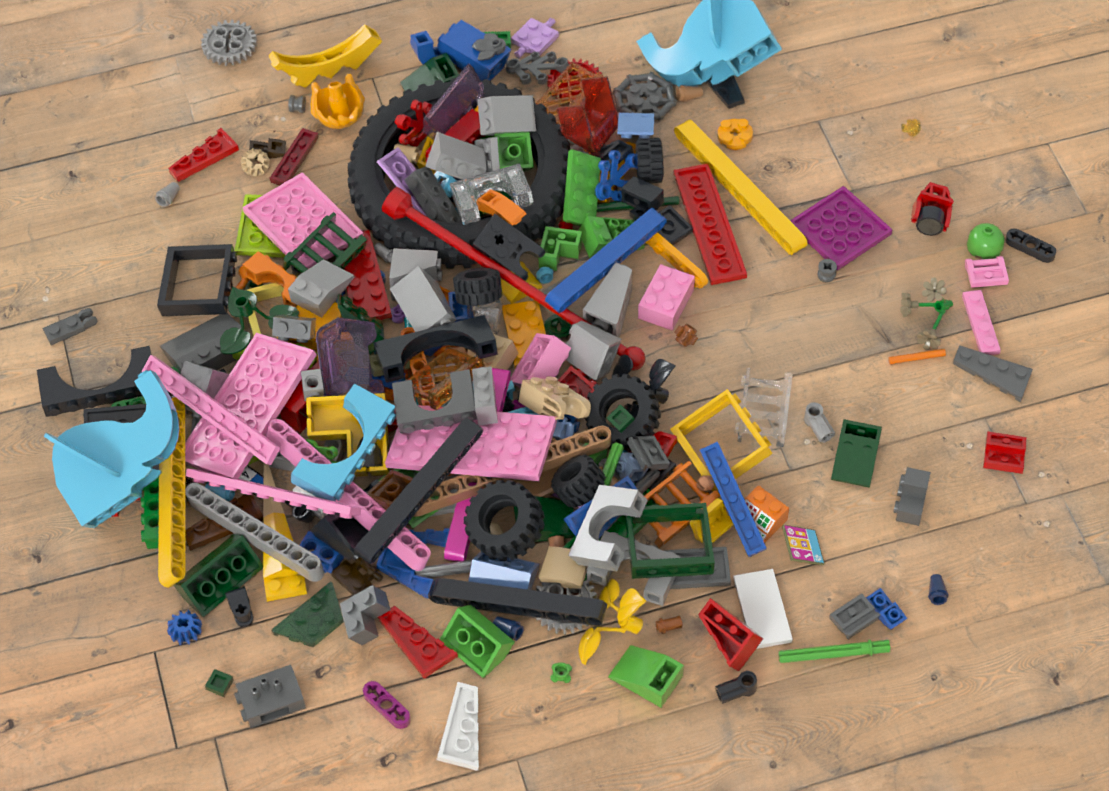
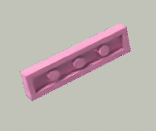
(981, 322)

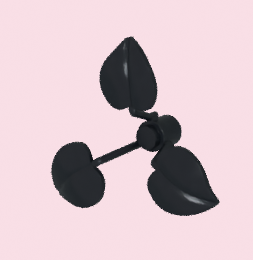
(658, 374)

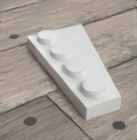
(460, 736)

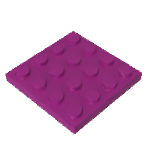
(841, 227)

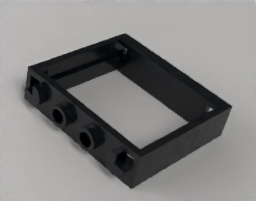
(201, 306)

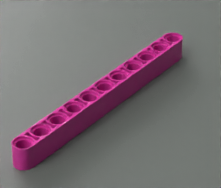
(458, 541)

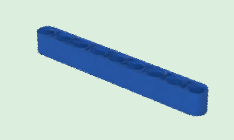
(601, 263)

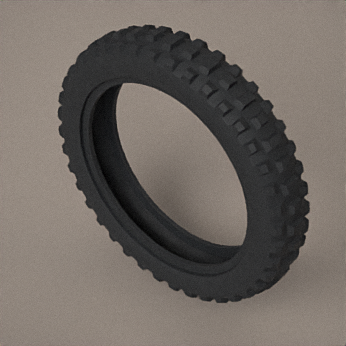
(382, 134)

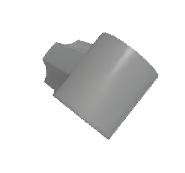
(818, 423)

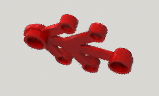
(404, 122)

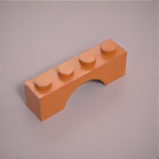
(263, 270)

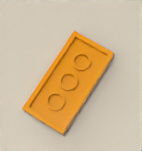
(521, 324)

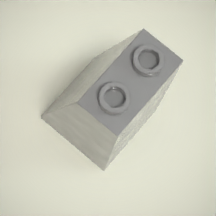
(422, 300)
(610, 301)

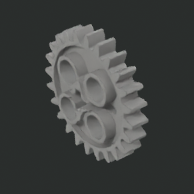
(241, 44)
(586, 591)

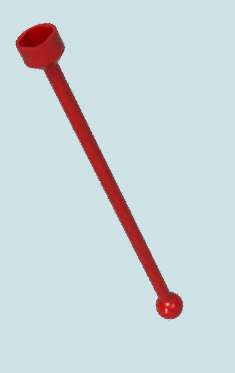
(399, 205)

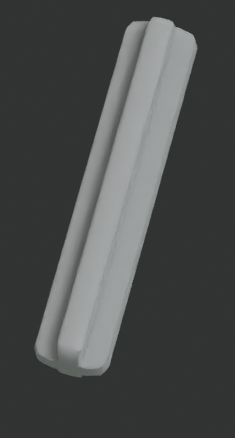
(445, 569)

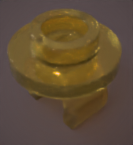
(912, 128)

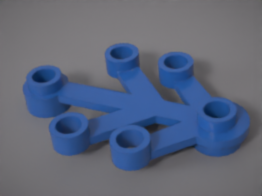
(603, 189)

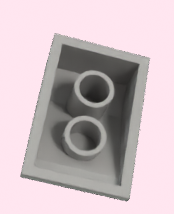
(319, 287)

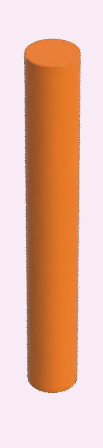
(917, 356)

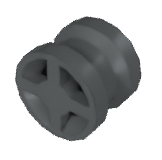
(297, 104)
(830, 270)

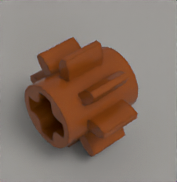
(686, 335)

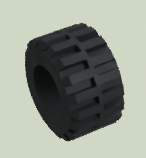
(650, 160)
(477, 286)
(577, 481)

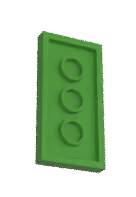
(580, 187)

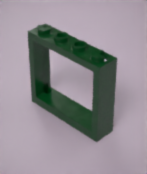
(672, 566)

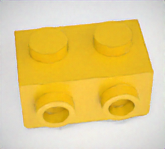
(718, 521)

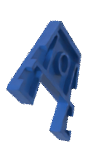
(397, 569)

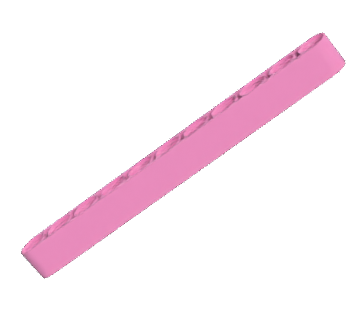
(294, 448)

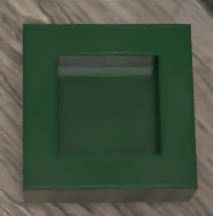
(620, 418)
(219, 683)

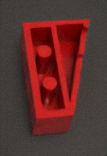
(731, 634)

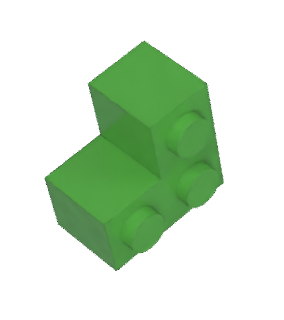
(558, 244)

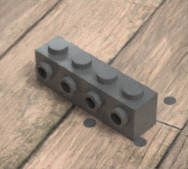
(432, 196)

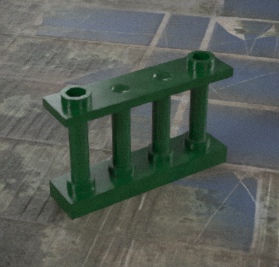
(343, 257)

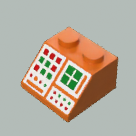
(766, 511)

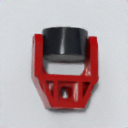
(932, 210)

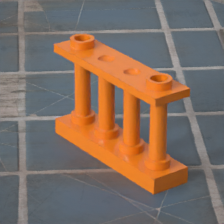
(665, 534)

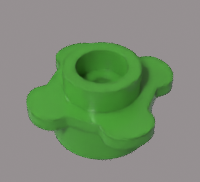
(561, 667)

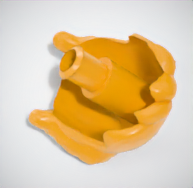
(338, 103)

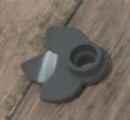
(489, 46)

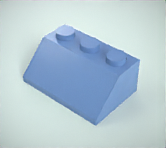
(507, 573)

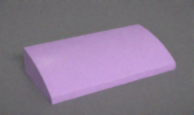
(398, 169)

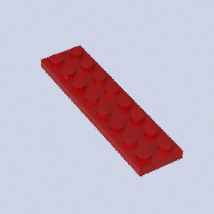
(710, 224)

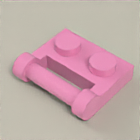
(985, 275)

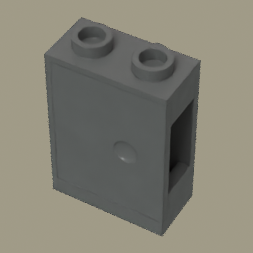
(269, 696)

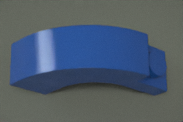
(423, 46)

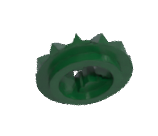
(551, 327)

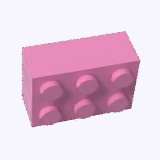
(666, 297)

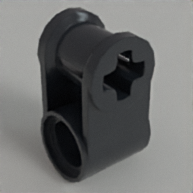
(240, 606)

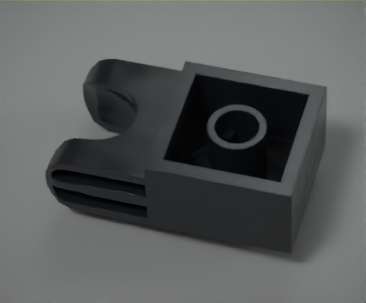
(512, 247)

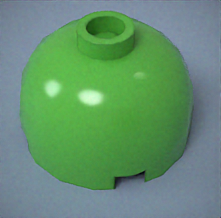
(985, 241)

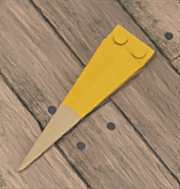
(278, 579)

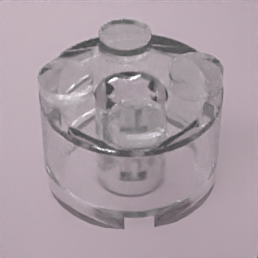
(492, 312)

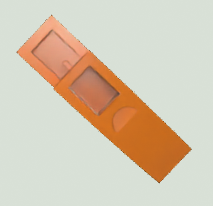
(498, 204)

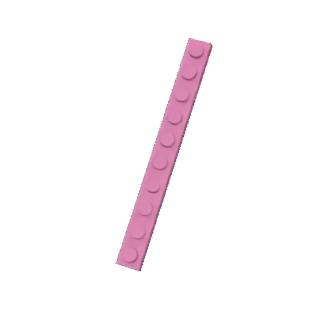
(213, 411)
(279, 494)

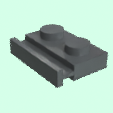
(648, 453)
(854, 616)

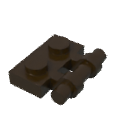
(352, 579)

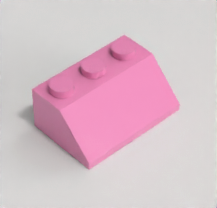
(541, 359)

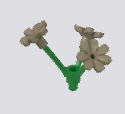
(933, 291)

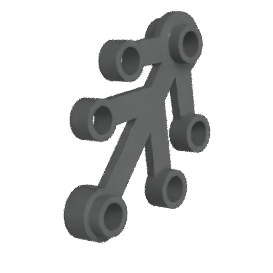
(538, 63)

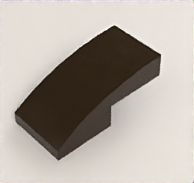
(274, 148)

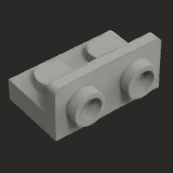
(491, 152)

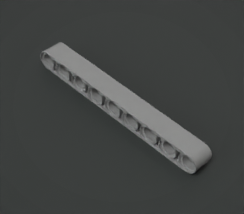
(255, 532)

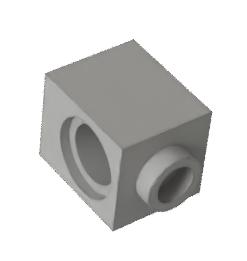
(312, 378)

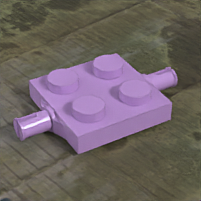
(534, 37)

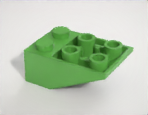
(600, 231)
(648, 674)

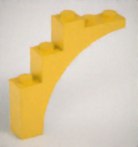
(327, 63)

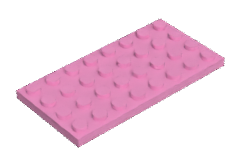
(255, 394)
(506, 449)

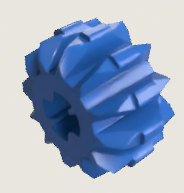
(184, 627)

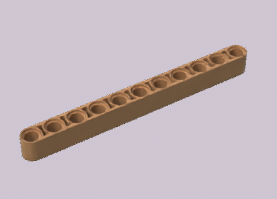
(557, 459)

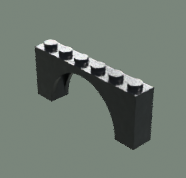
(469, 333)
(60, 398)

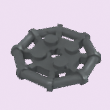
(649, 90)

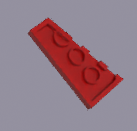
(209, 153)
(417, 644)

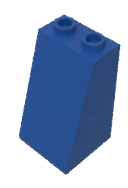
(458, 46)

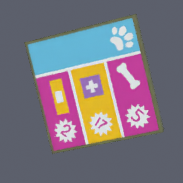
(803, 545)

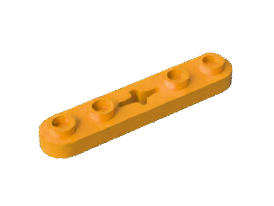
(677, 259)

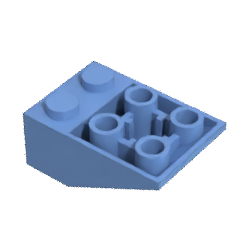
(635, 124)

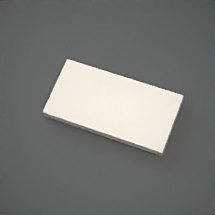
(763, 607)

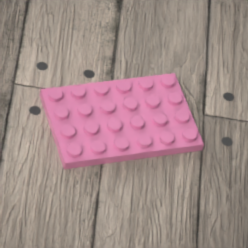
(294, 212)

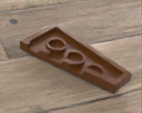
(207, 530)

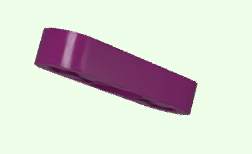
(389, 713)

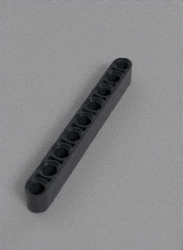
(418, 491)
(518, 601)

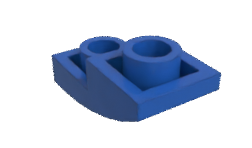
(890, 612)

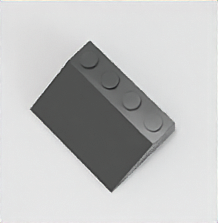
(201, 344)

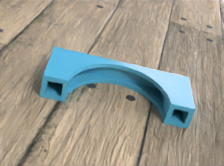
(330, 479)

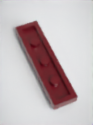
(294, 157)

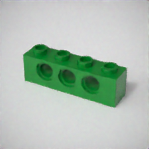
(150, 517)

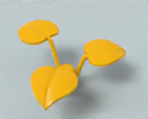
(629, 603)

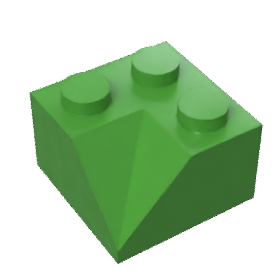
(515, 149)

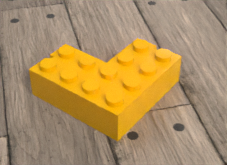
(337, 423)

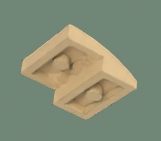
(562, 569)

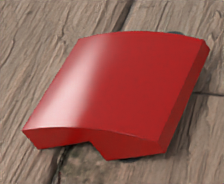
(1004, 452)

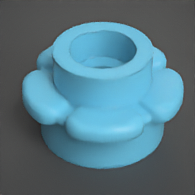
(544, 275)

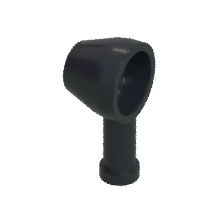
(301, 513)

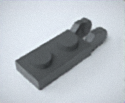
(70, 326)

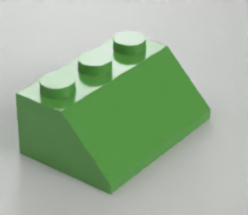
(476, 640)

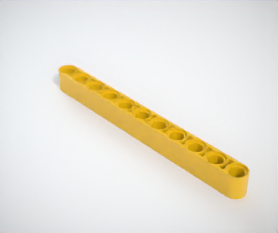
(741, 187)
(172, 509)

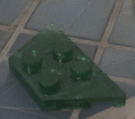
(313, 618)

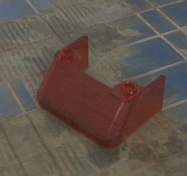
(594, 119)

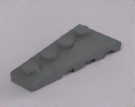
(1004, 374)

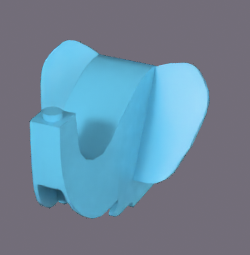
(716, 42)
(110, 462)

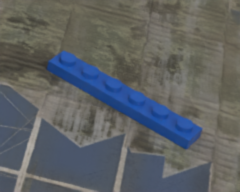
(733, 499)

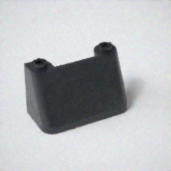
(340, 532)

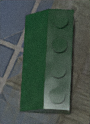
(218, 573)

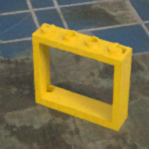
(708, 411)

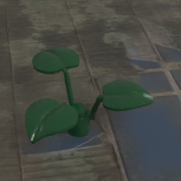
(241, 305)

